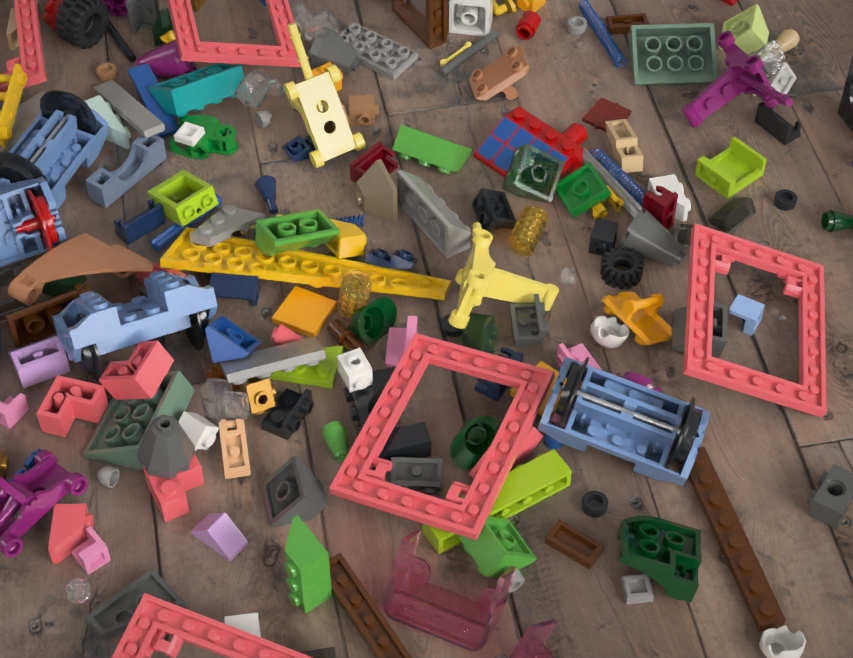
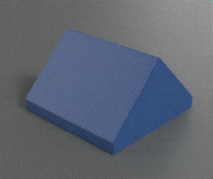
(229, 341)

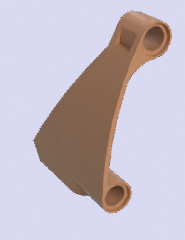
(75, 258)

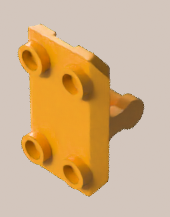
(640, 316)

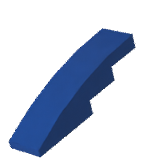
(143, 78)

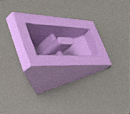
(220, 534)

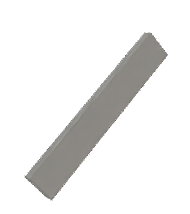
(130, 109)

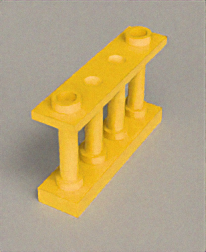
(11, 101)

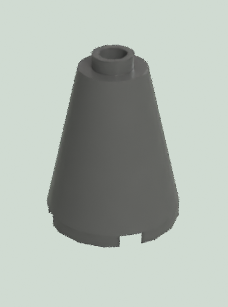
(652, 240)

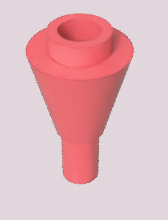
(284, 335)

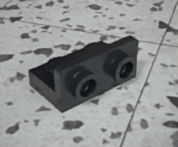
(493, 210)
(288, 413)

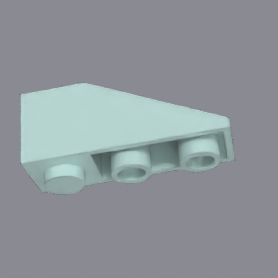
(117, 133)

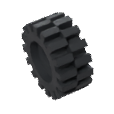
(622, 277)

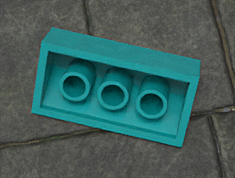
(198, 88)

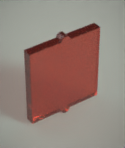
(605, 111)

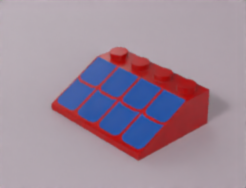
(524, 128)

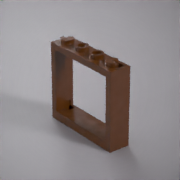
(429, 30)

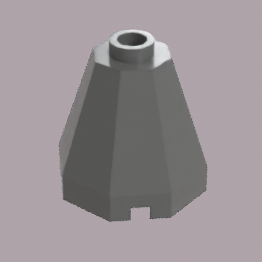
(333, 49)
(165, 448)

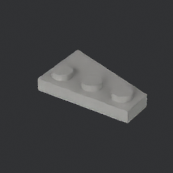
(223, 224)

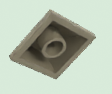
(377, 193)

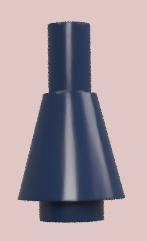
(267, 188)

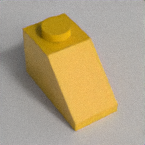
(349, 241)

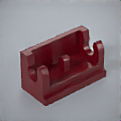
(368, 158)
(661, 206)

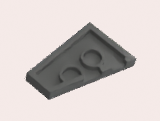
(116, 613)

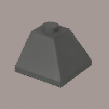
(293, 492)

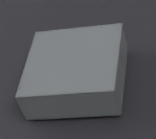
(637, 589)

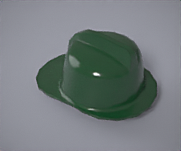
(373, 320)
(473, 441)

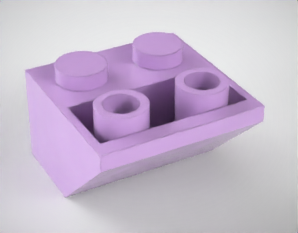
(39, 361)

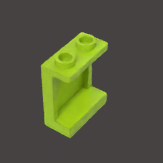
(731, 168)

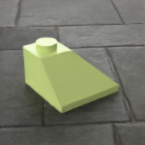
(748, 29)

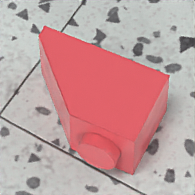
(68, 529)

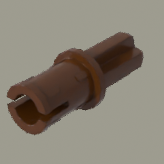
(344, 336)

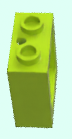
(178, 187)

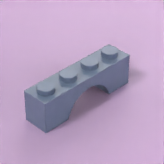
(145, 155)

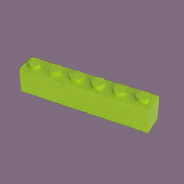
(522, 488)

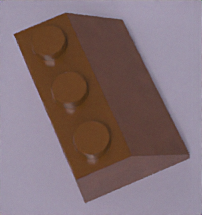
(36, 320)

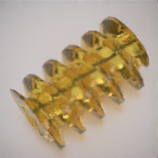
(528, 230)
(353, 292)

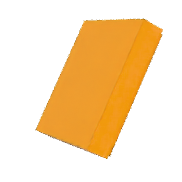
(304, 311)

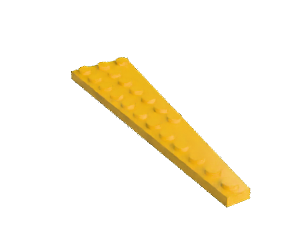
(244, 258)

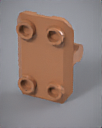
(500, 75)

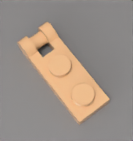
(234, 448)

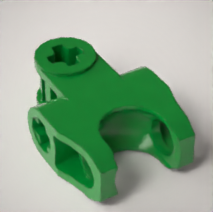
(211, 142)

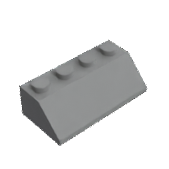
(432, 215)

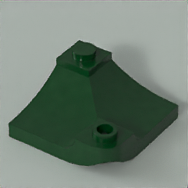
(663, 552)

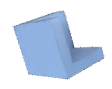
(748, 310)

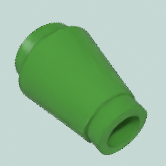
(336, 438)

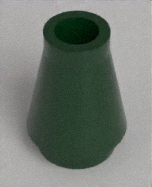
(836, 221)

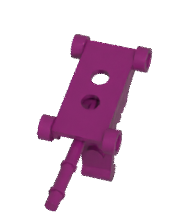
(742, 75)
(26, 495)

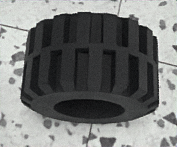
(82, 22)

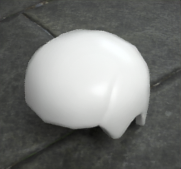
(608, 332)
(782, 643)

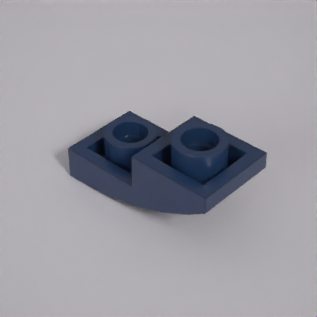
(298, 148)
(400, 259)

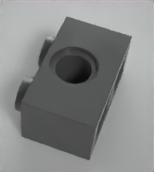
(833, 497)

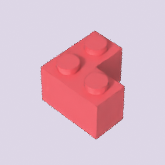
(140, 374)
(70, 400)
(171, 494)

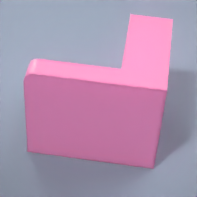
(12, 410)
(91, 553)

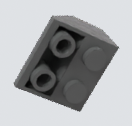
(719, 332)

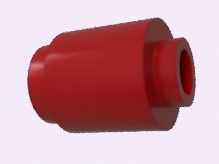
(528, 25)
(576, 133)

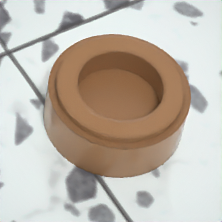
(106, 72)

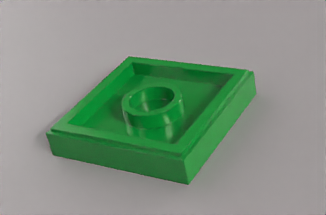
(582, 190)

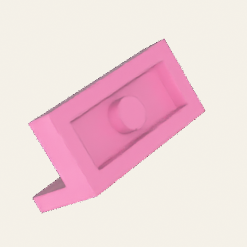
(399, 340)

